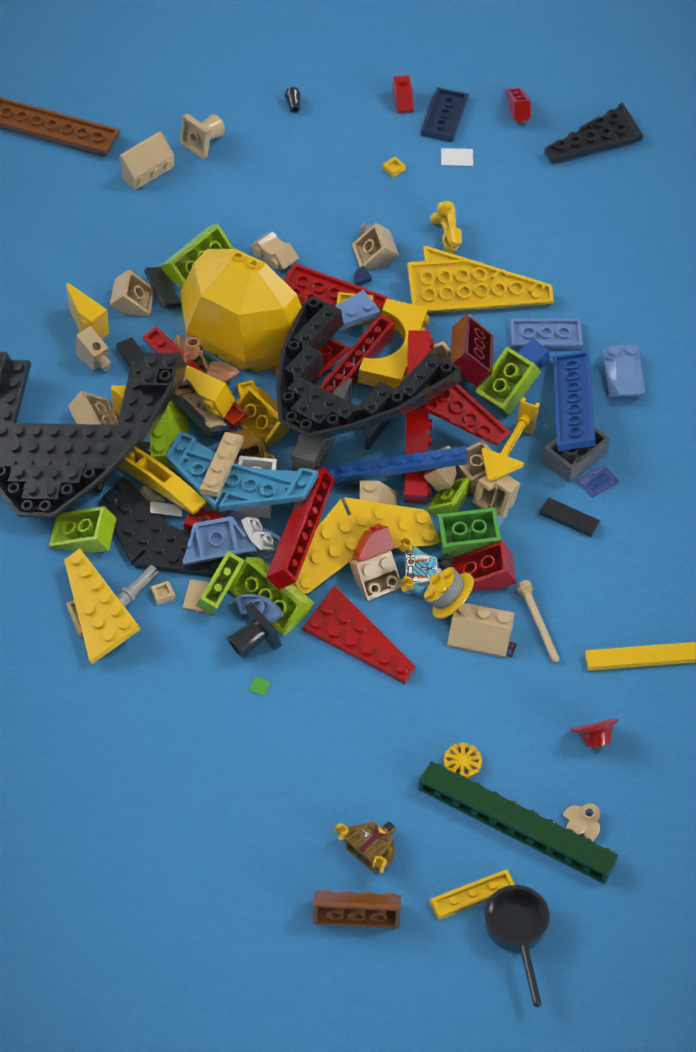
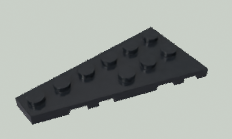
(599, 134)

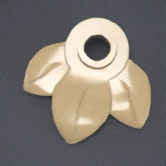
(581, 822)

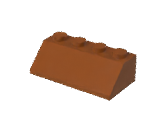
(356, 909)

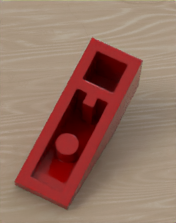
(518, 104)

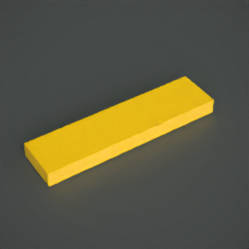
(469, 895)

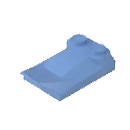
(623, 371)

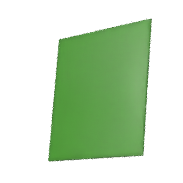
(259, 685)

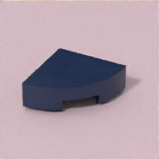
(361, 276)

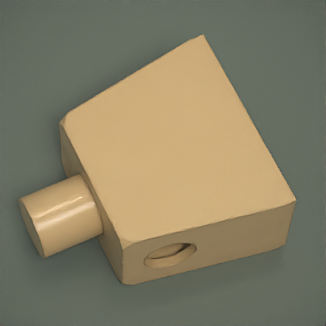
(92, 349)

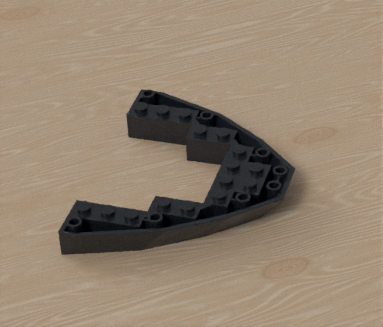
(324, 414)

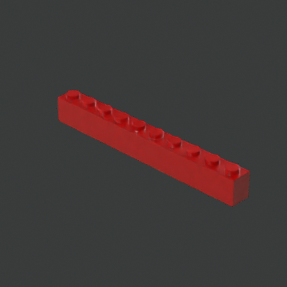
(417, 422)

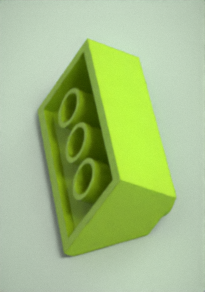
(180, 263)
(165, 433)
(290, 600)

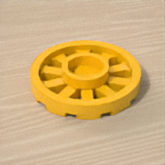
(463, 761)

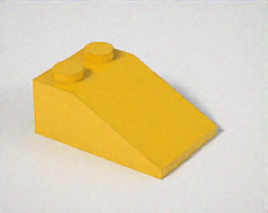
(87, 312)
(212, 392)

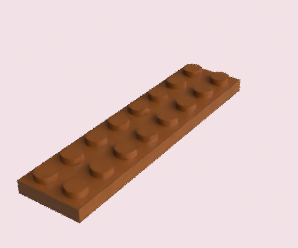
(57, 127)

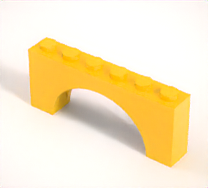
(393, 368)

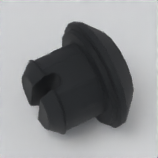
(445, 561)

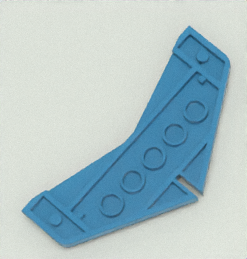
(244, 485)

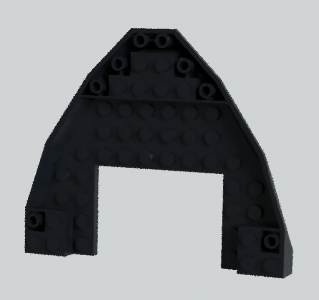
(57, 464)

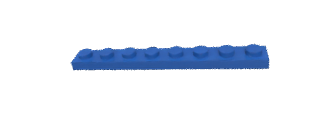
(398, 464)

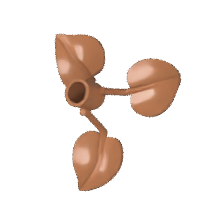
(216, 369)

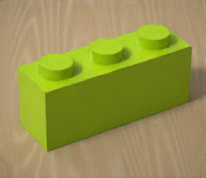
(220, 583)

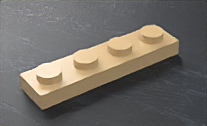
(221, 464)

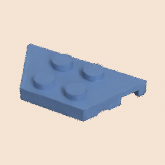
(214, 538)

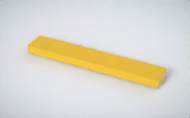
(641, 656)

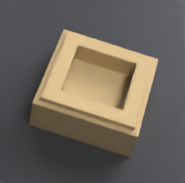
(163, 593)

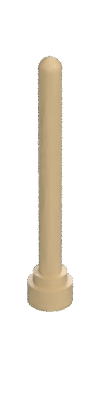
(525, 590)

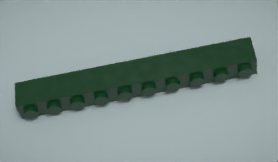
(518, 822)

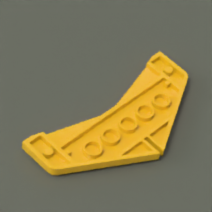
(340, 534)

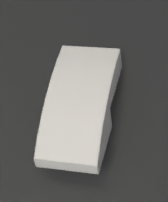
(261, 539)

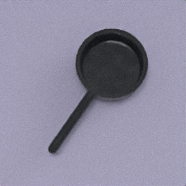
(516, 922)

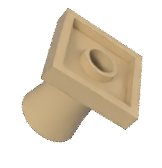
(197, 134)

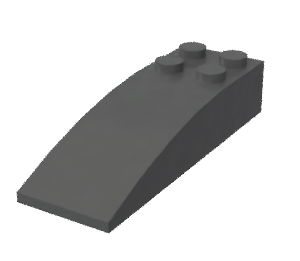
(312, 451)

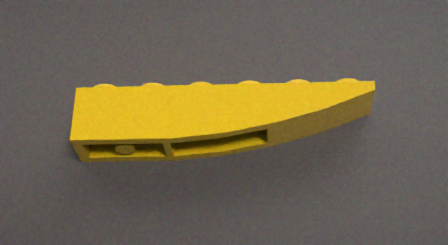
(162, 480)

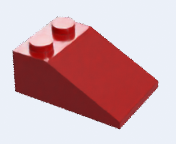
(490, 566)

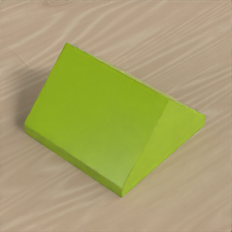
(450, 499)

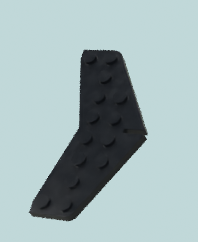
(147, 535)

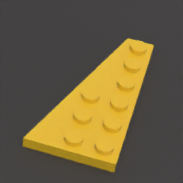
(100, 612)

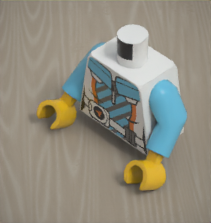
(418, 568)

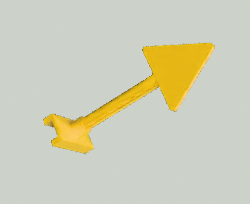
(500, 464)

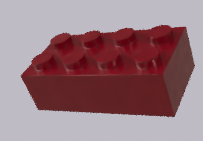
(472, 350)

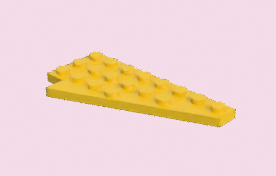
(461, 284)

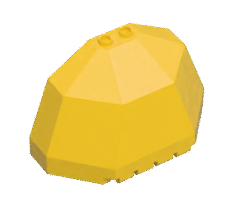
(238, 308)

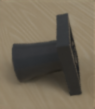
(255, 632)

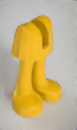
(446, 217)

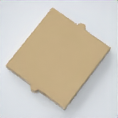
(193, 594)

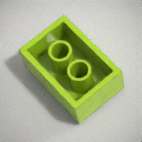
(509, 381)

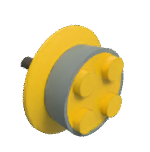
(448, 591)

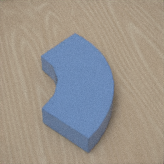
(263, 604)

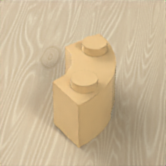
(274, 251)

